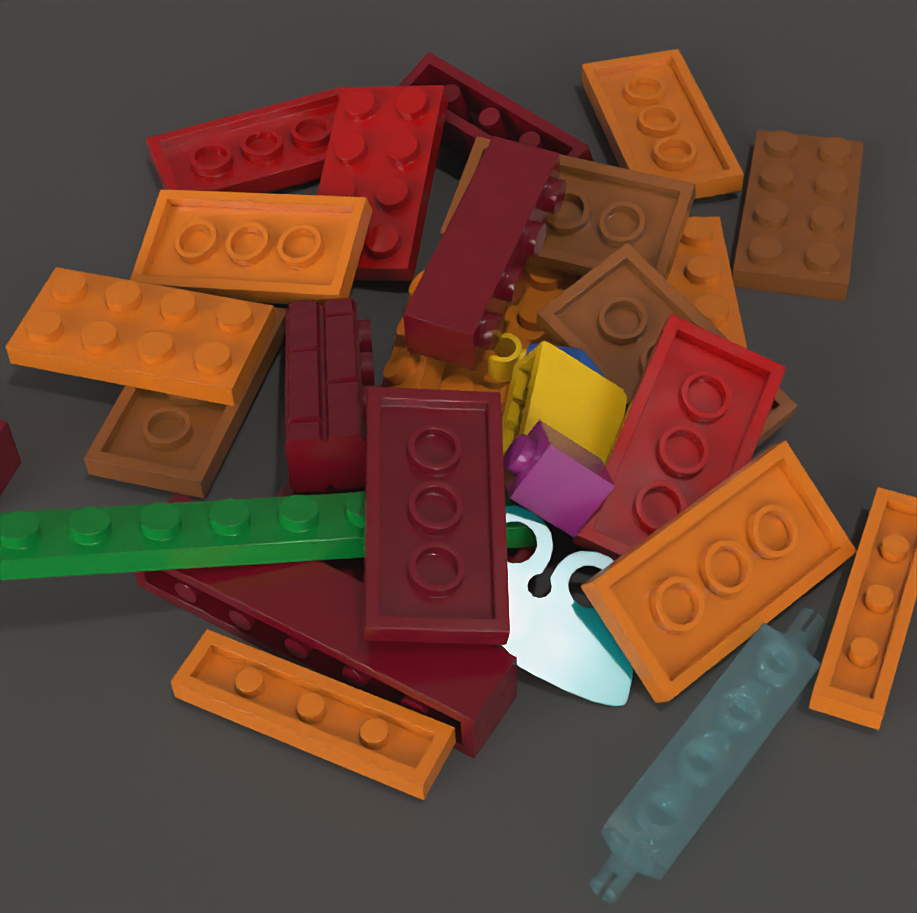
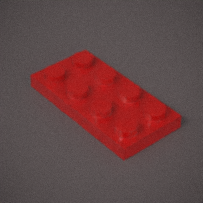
(249, 149)
(387, 151)
(682, 433)

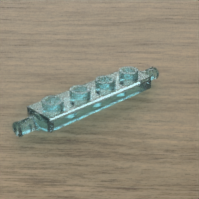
(707, 754)

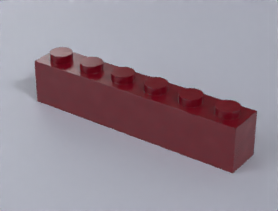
(316, 621)

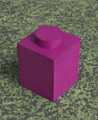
(555, 478)

